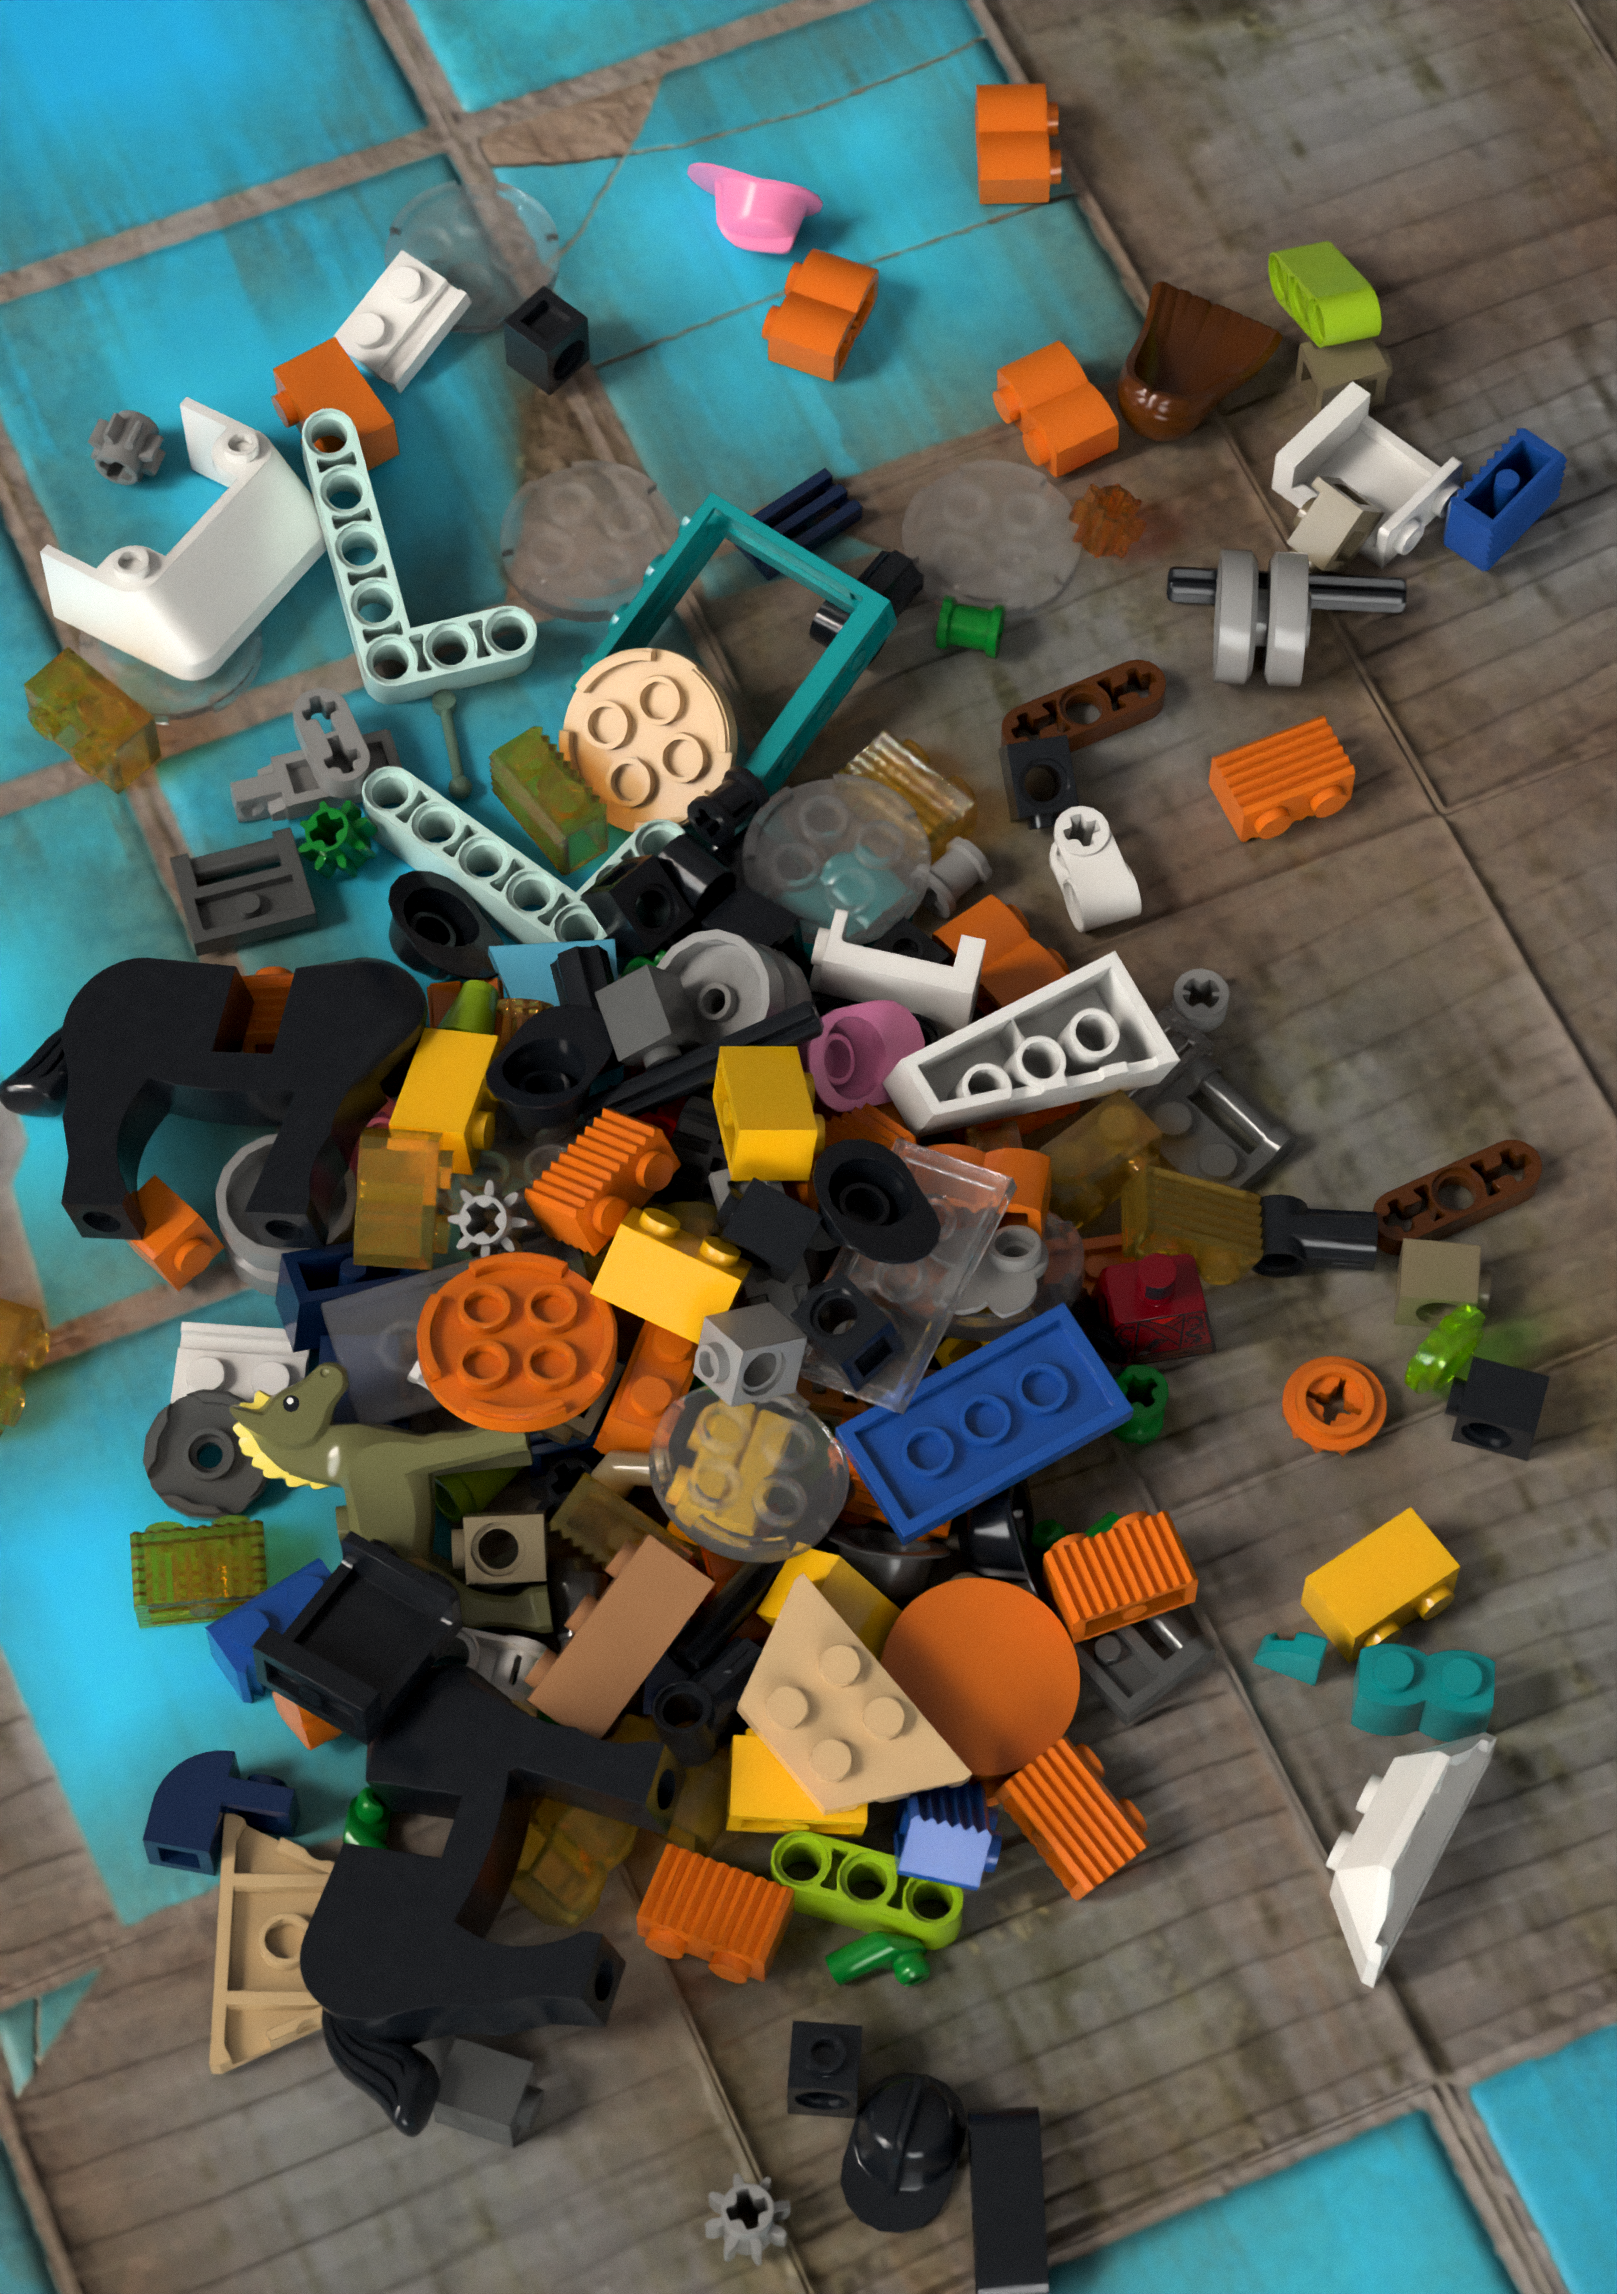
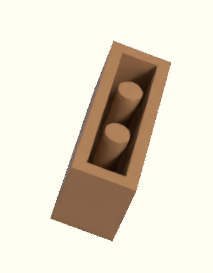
(617, 1637)

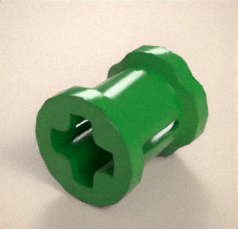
(970, 626)
(1137, 1386)

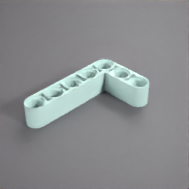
(378, 584)
(476, 849)

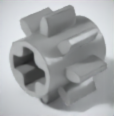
(126, 447)
(473, 1221)
(761, 2206)

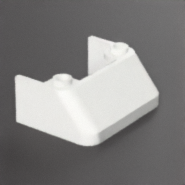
(223, 574)

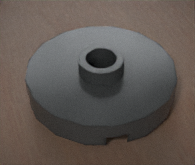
(174, 1452)

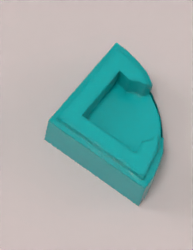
(1297, 1658)

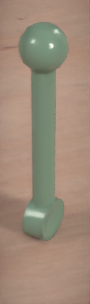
(445, 705)

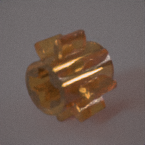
(1107, 520)

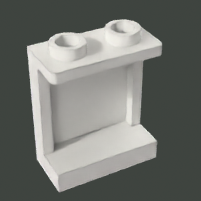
(1374, 463)
(924, 987)

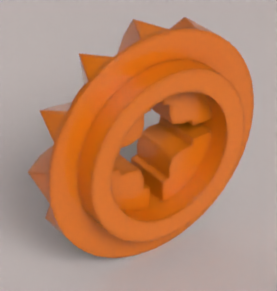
(1318, 1382)

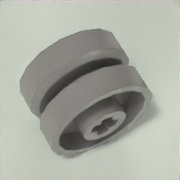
(1265, 618)
(733, 981)
(251, 1260)

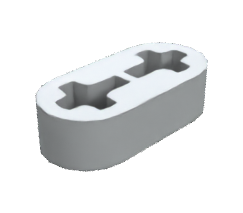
(320, 747)

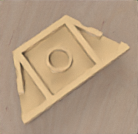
(839, 1714)
(262, 1918)

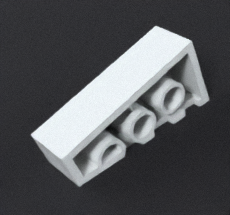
(1038, 1053)

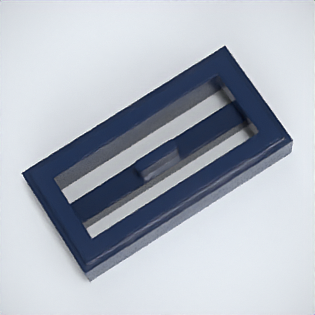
(803, 505)

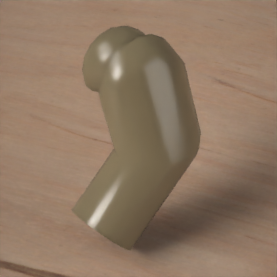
(623, 1471)

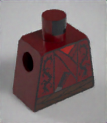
(1155, 1308)

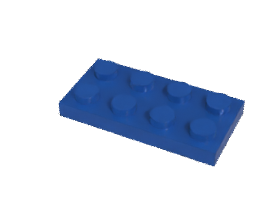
(985, 1423)

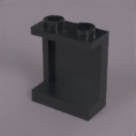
(361, 1639)

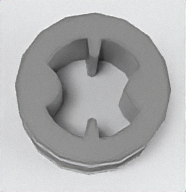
(1200, 983)

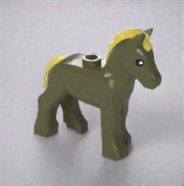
(388, 1482)

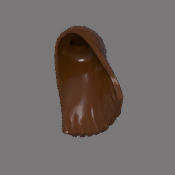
(1188, 362)

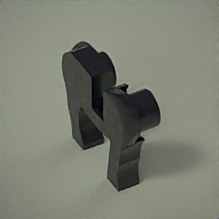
(170, 1041)
(403, 1934)

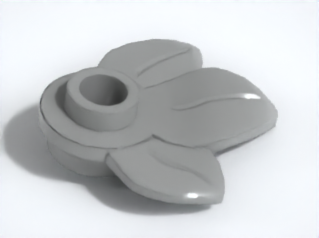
(1007, 1273)

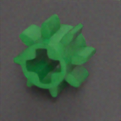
(338, 839)

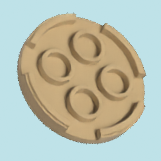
(649, 735)

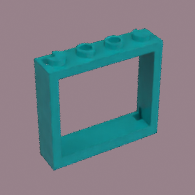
(831, 677)

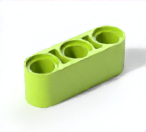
(1324, 294)
(845, 1864)

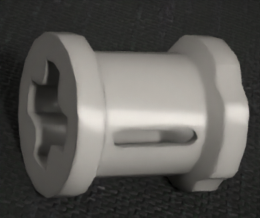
(954, 875)

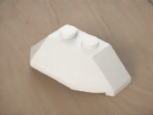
(1400, 1844)

